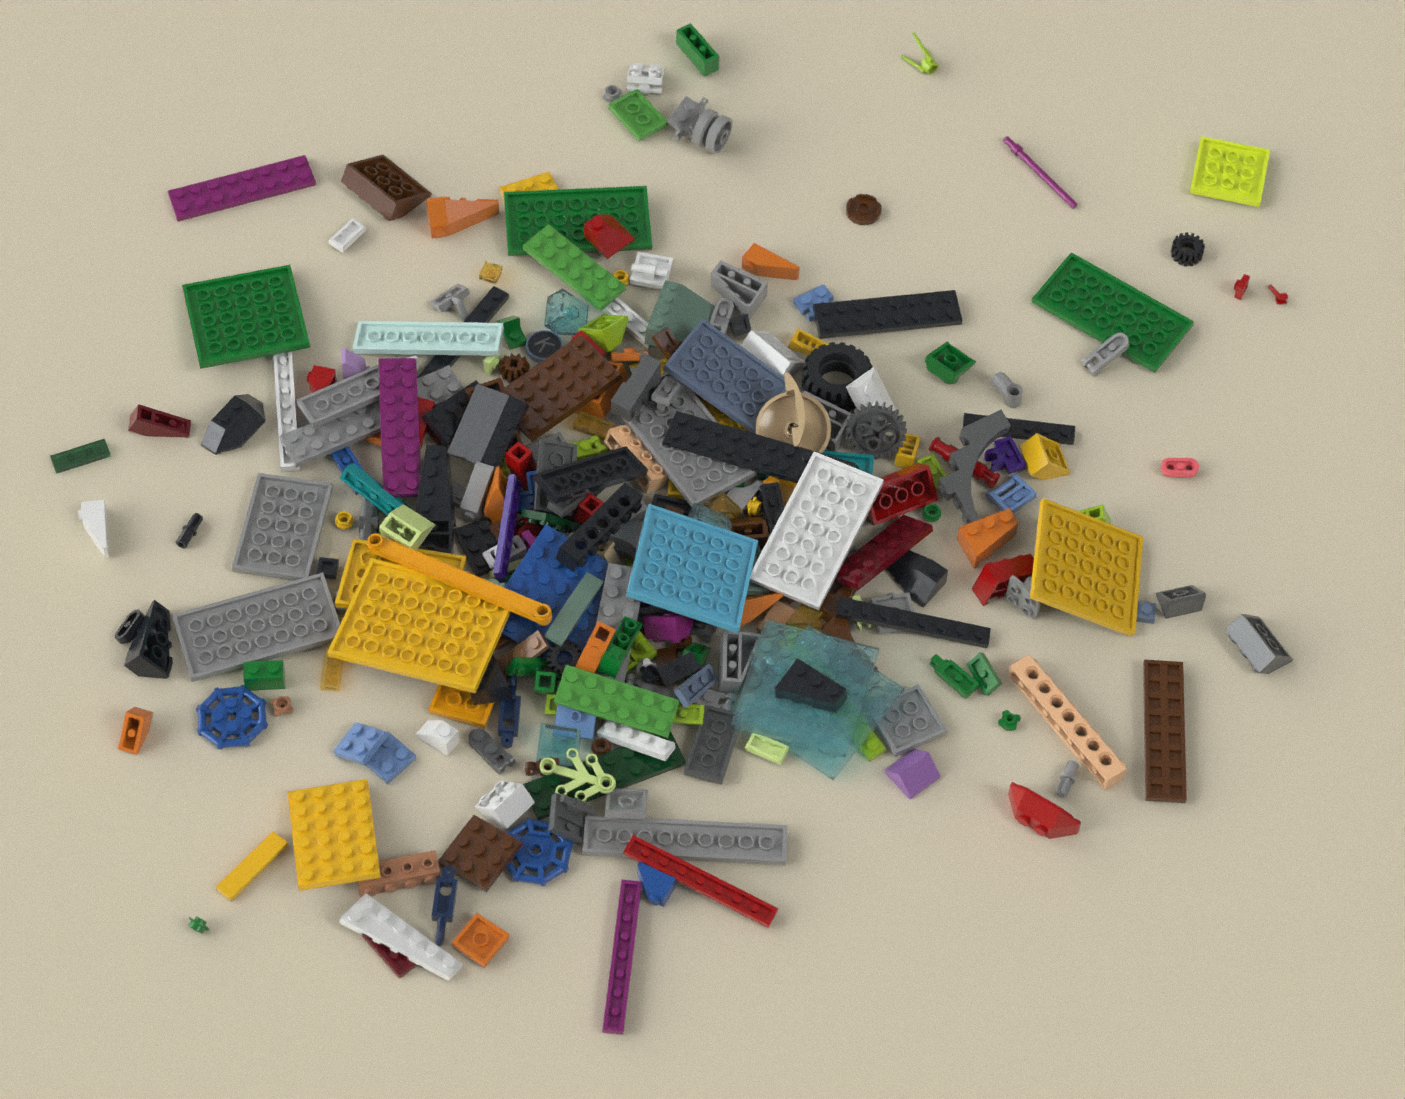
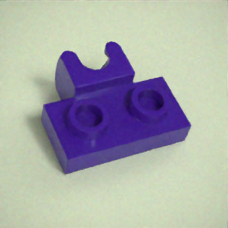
(1005, 455)

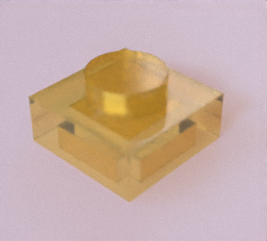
(490, 272)

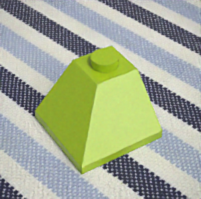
(606, 331)

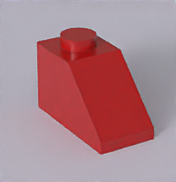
(320, 378)

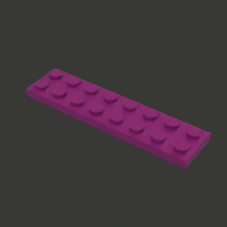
(241, 188)
(399, 426)

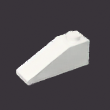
(95, 523)

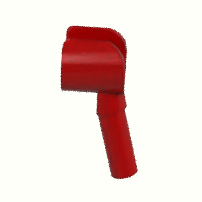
(1280, 298)

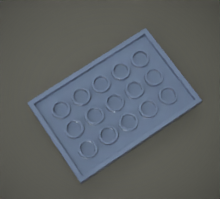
(725, 374)

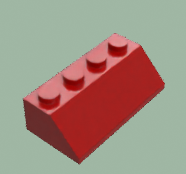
(903, 493)

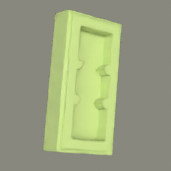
(767, 748)

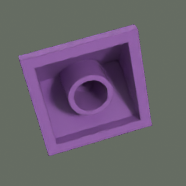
(913, 772)

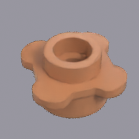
(278, 702)

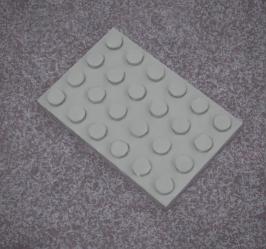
(282, 527)

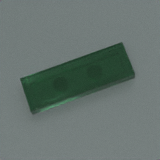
(80, 456)

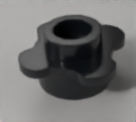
(650, 674)

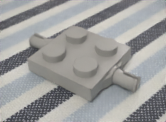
(686, 117)

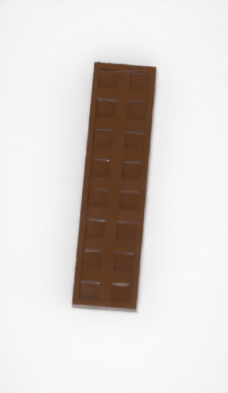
(1164, 731)

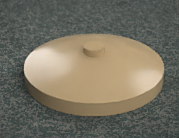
(780, 416)

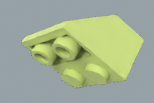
(406, 527)

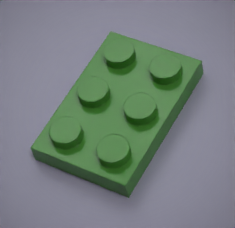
(638, 115)

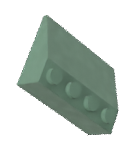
(678, 310)

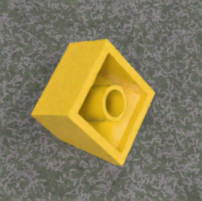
(1044, 458)

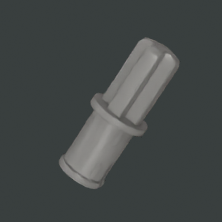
(1067, 779)

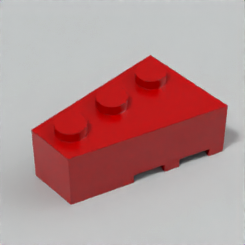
(995, 576)

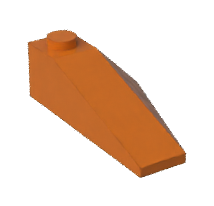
(452, 216)

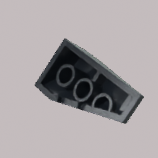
(918, 576)
(150, 648)

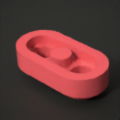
(1179, 467)

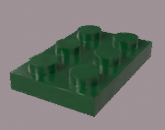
(560, 524)

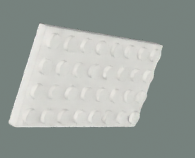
(816, 530)

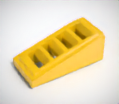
(804, 337)
(906, 455)

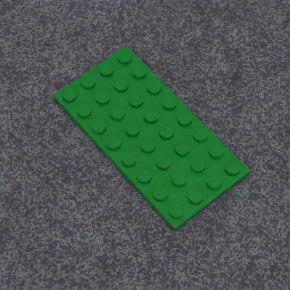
(570, 209)
(1107, 306)

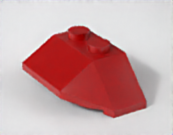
(1041, 814)

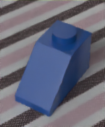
(655, 884)

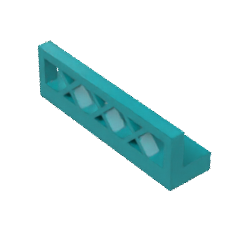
(370, 489)

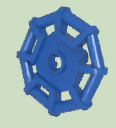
(228, 707)
(542, 860)

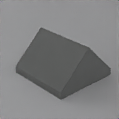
(1181, 601)

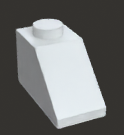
(439, 735)

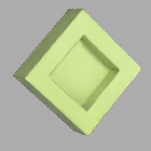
(491, 363)

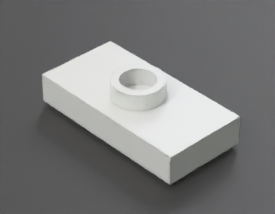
(347, 235)

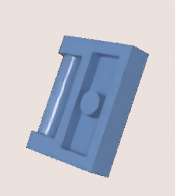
(1015, 498)

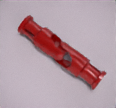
(980, 470)

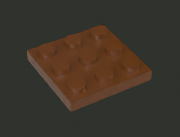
(480, 853)

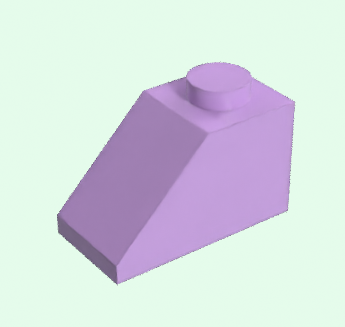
(352, 363)

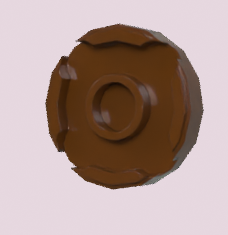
(863, 209)

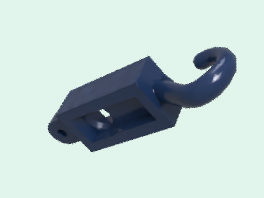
(509, 711)
(444, 905)

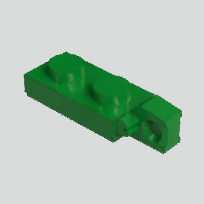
(954, 676)

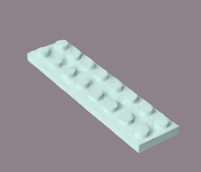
(428, 338)

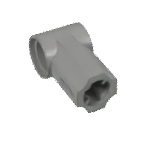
(1009, 390)

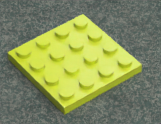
(1230, 171)

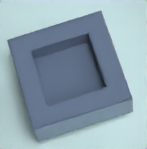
(1146, 612)

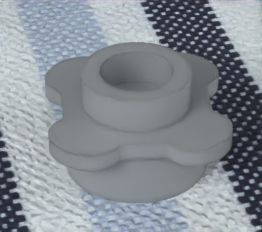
(612, 93)

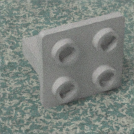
(1019, 595)

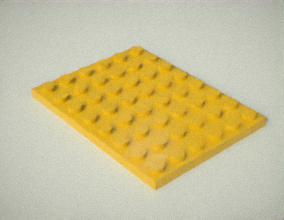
(418, 628)

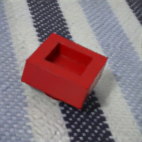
(1241, 286)

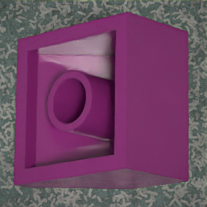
(667, 627)

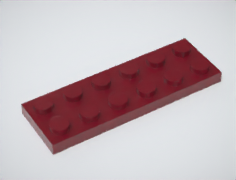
(882, 551)

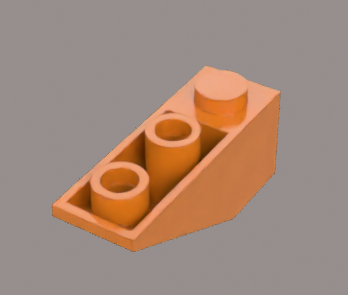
(595, 647)

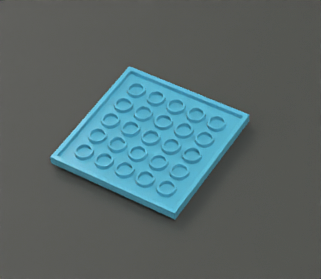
(692, 568)

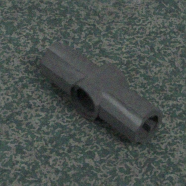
(368, 520)

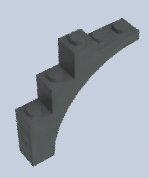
(977, 438)

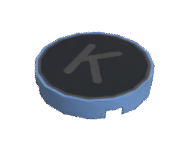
(543, 344)

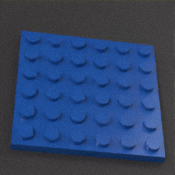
(552, 584)

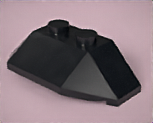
(234, 424)

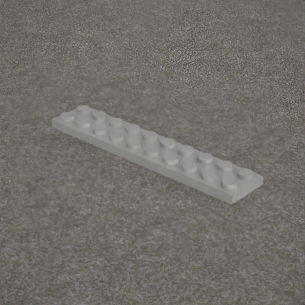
(311, 444)
(689, 839)

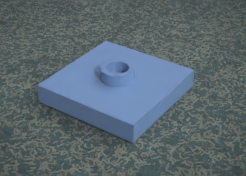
(576, 719)

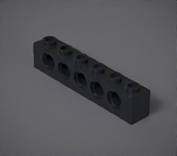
(599, 527)

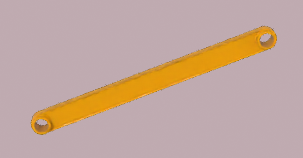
(459, 579)

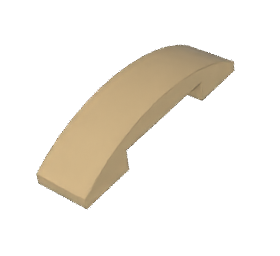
(792, 388)

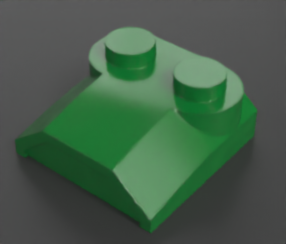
(948, 363)

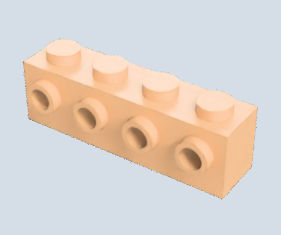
(623, 436)

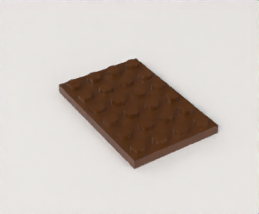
(562, 385)

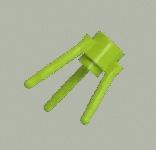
(928, 63)

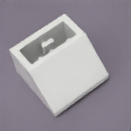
(505, 803)

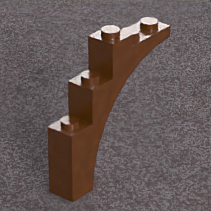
(836, 626)

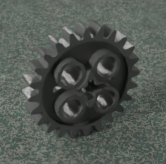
(867, 417)

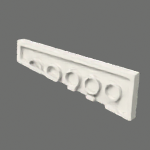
(385, 927)

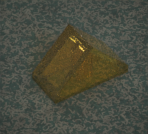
(725, 505)

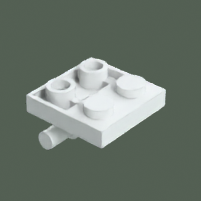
(645, 76)
(651, 270)

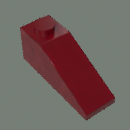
(156, 423)

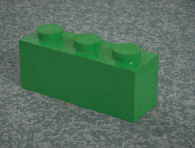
(697, 49)

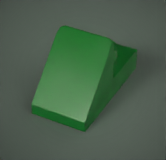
(512, 332)

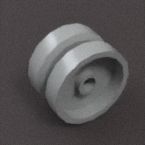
(712, 131)

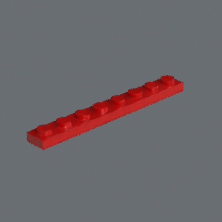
(701, 881)

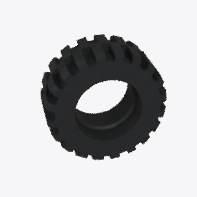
(829, 359)

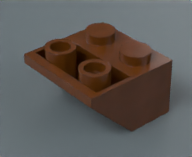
(752, 527)

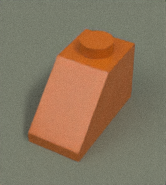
(135, 729)

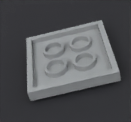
(910, 722)

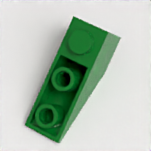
(619, 647)

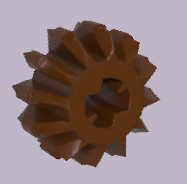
(513, 367)

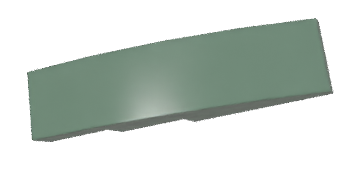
(574, 609)

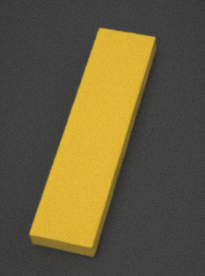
(252, 866)

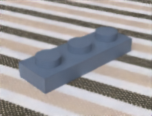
(696, 685)

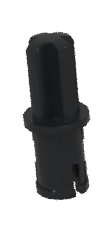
(189, 530)

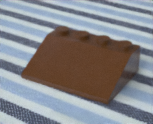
(384, 186)

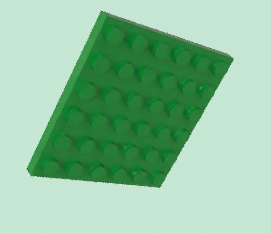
(245, 316)

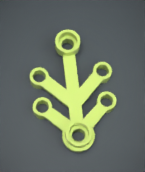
(580, 776)

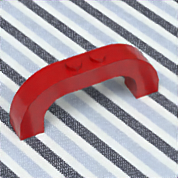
(521, 461)

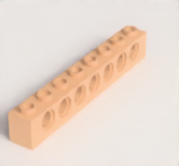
(1056, 716)

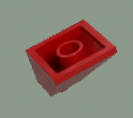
(607, 235)

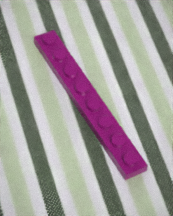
(622, 957)

